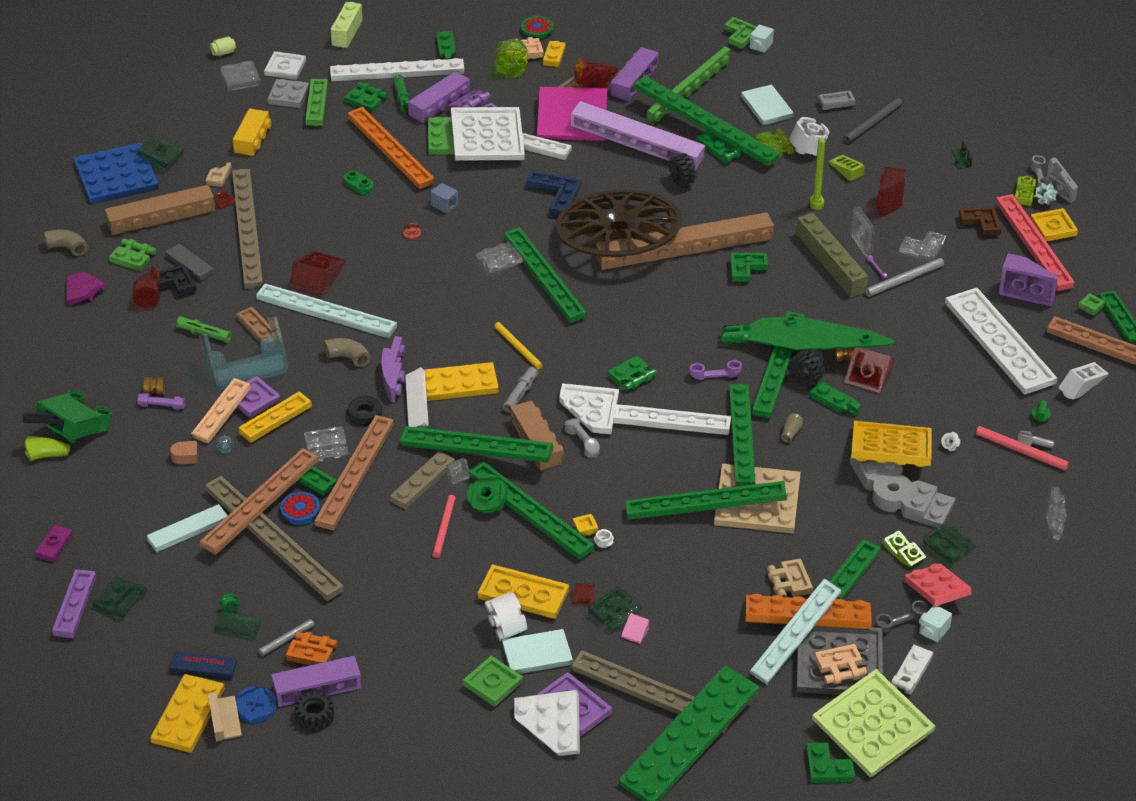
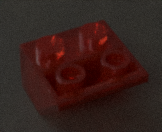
(594, 73)
(891, 190)

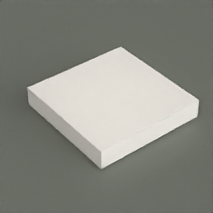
(285, 65)

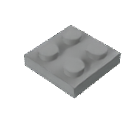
(288, 93)

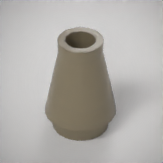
(792, 425)

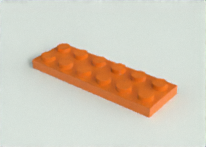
(782, 609)

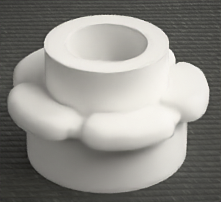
(946, 441)
(604, 538)

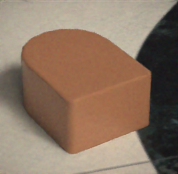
(184, 452)

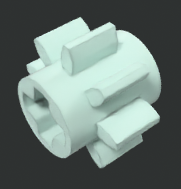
(1045, 194)

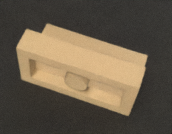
(224, 717)

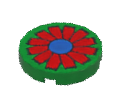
(537, 27)

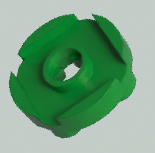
(488, 504)

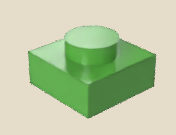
(1091, 304)

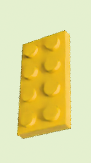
(461, 381)
(533, 592)
(186, 713)

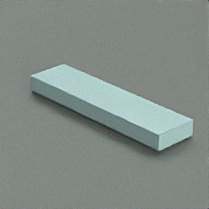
(186, 528)

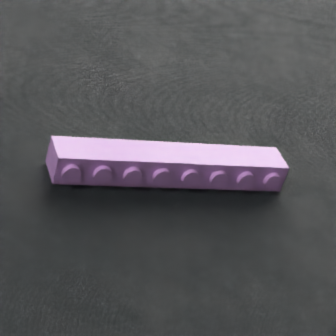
(634, 133)

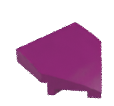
(82, 286)

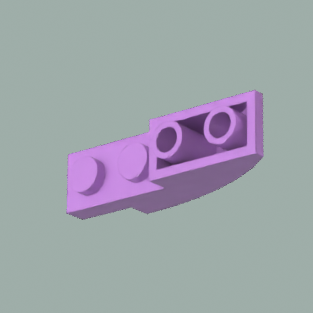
(392, 368)

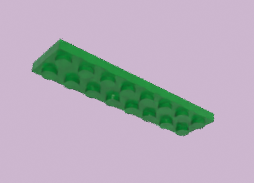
(688, 735)

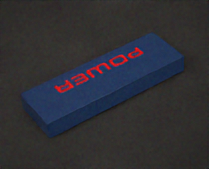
(203, 665)

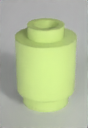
(222, 46)

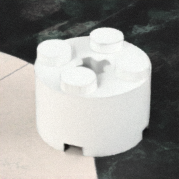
(806, 135)
(506, 615)

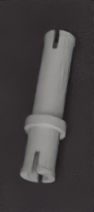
(523, 384)

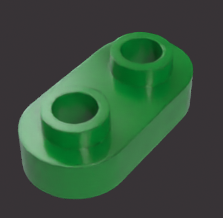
(358, 183)

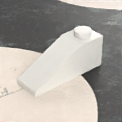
(1082, 380)

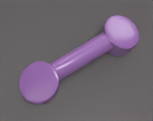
(733, 369)

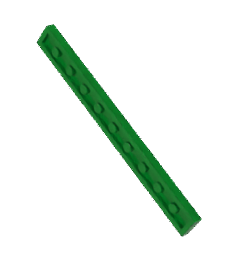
(707, 120)

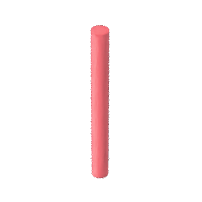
(443, 526)

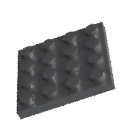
(823, 638)

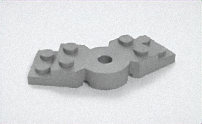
(894, 491)

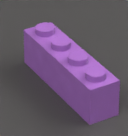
(641, 64)
(438, 97)
(326, 677)

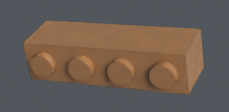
(531, 426)

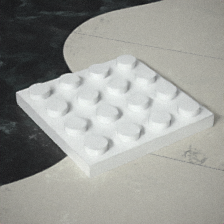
(487, 133)

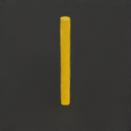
(522, 349)

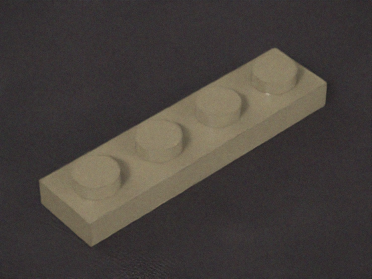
(421, 480)

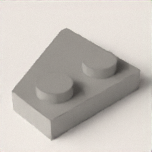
(1062, 181)

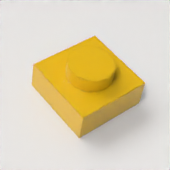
(585, 525)

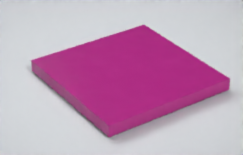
(556, 109)

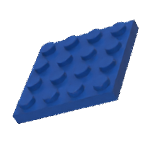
(115, 173)

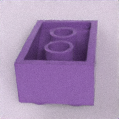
(1027, 281)

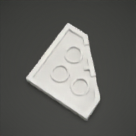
(591, 405)
(552, 719)

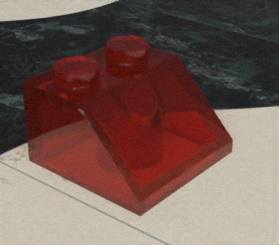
(869, 369)

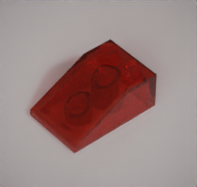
(316, 271)

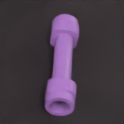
(145, 399)

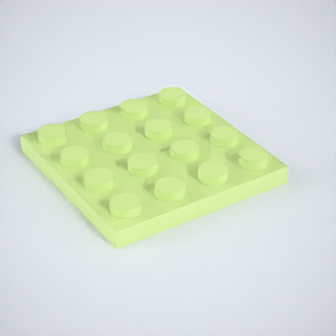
(873, 723)

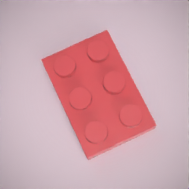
(937, 584)

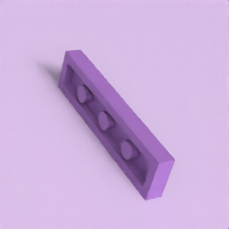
(74, 603)

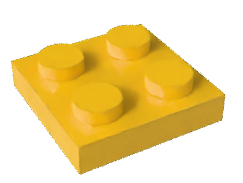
(1054, 224)

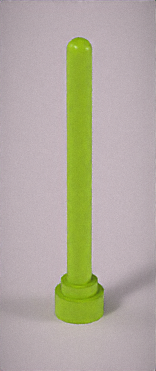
(817, 200)

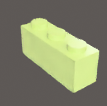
(346, 24)

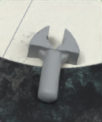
(1027, 438)

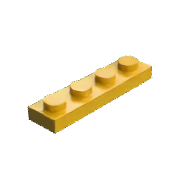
(275, 417)

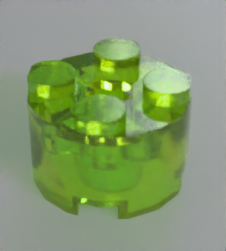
(511, 57)

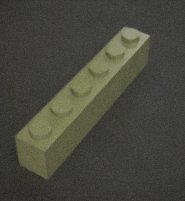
(831, 255)

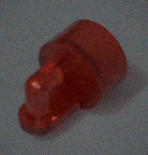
(147, 289)

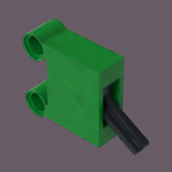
(69, 416)

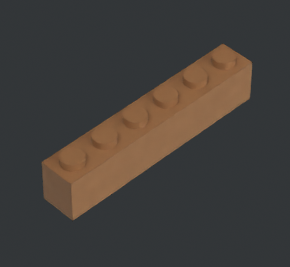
(160, 209)

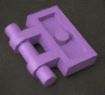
(471, 99)

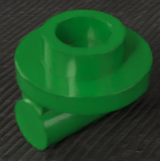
(1040, 412)

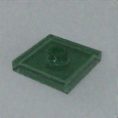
(160, 151)

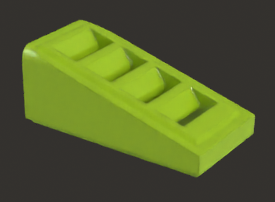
(851, 169)

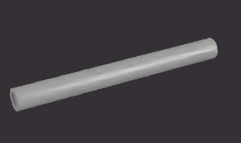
(906, 276)

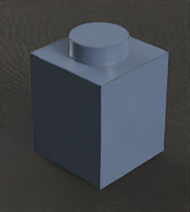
(444, 198)

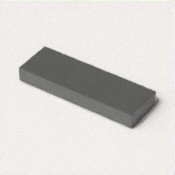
(194, 265)

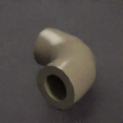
(66, 239)
(347, 348)

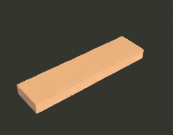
(221, 410)

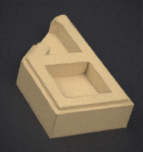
(218, 176)

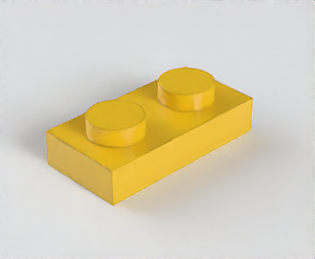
(554, 53)

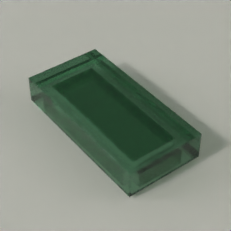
(238, 624)

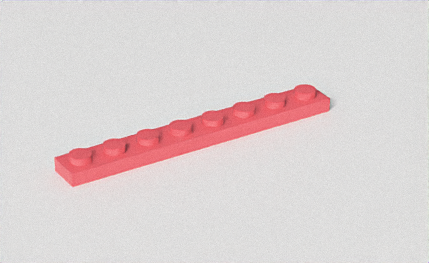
(1034, 240)

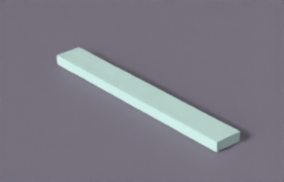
(326, 310)

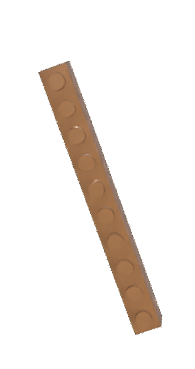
(693, 240)

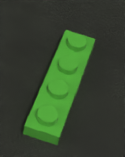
(316, 102)

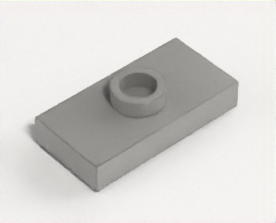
(836, 100)

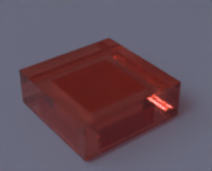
(223, 199)
(584, 593)

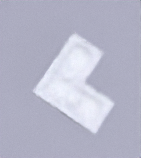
(925, 249)

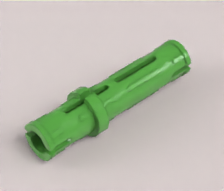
(196, 326)

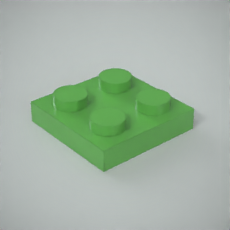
(493, 681)

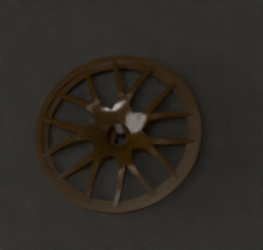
(618, 222)

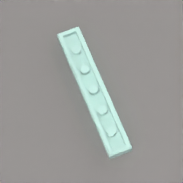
(795, 631)

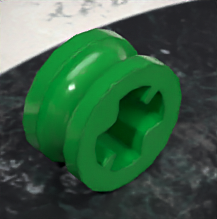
(229, 598)

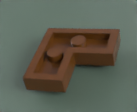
(984, 216)

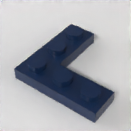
(566, 188)

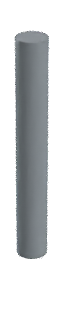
(285, 638)

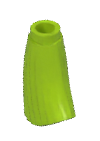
(43, 447)

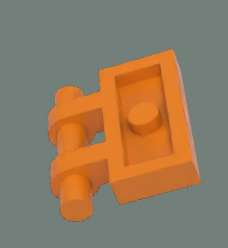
(311, 649)

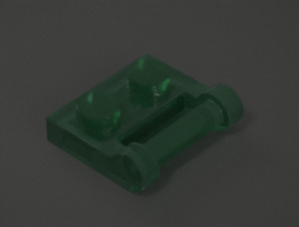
(115, 594)

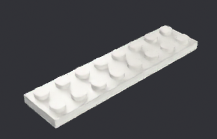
(1001, 341)

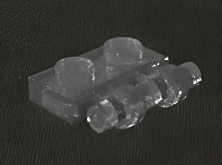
(499, 257)
(326, 438)
(1056, 512)

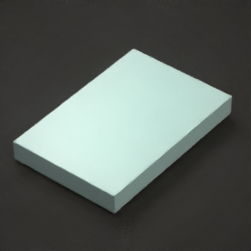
(767, 105)
(537, 651)

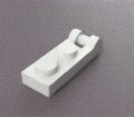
(912, 669)

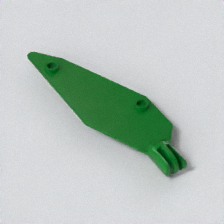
(803, 334)

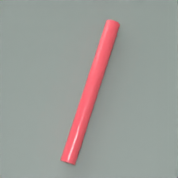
(1022, 448)

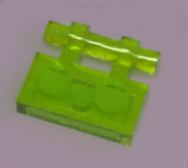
(772, 141)

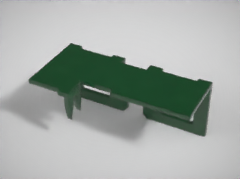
(960, 157)

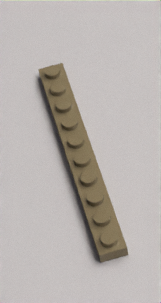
(247, 229)
(278, 542)

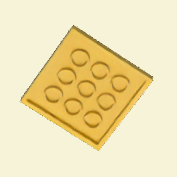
(892, 443)

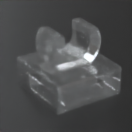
(458, 471)

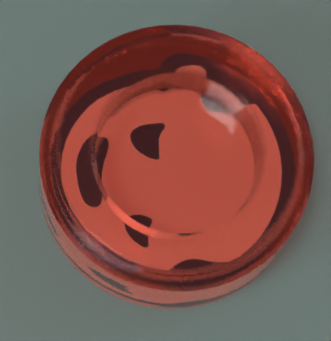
(411, 231)

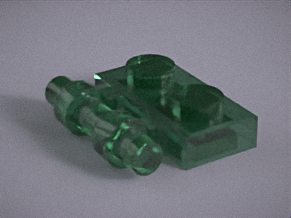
(944, 543)
(610, 605)

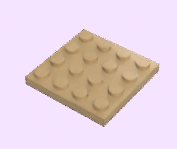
(769, 516)

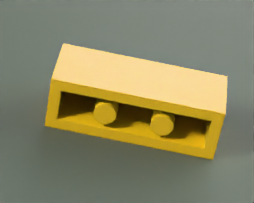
(251, 132)

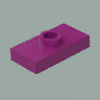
(54, 543)

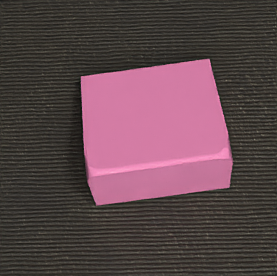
(635, 628)

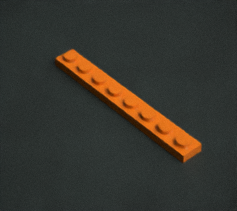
(391, 148)

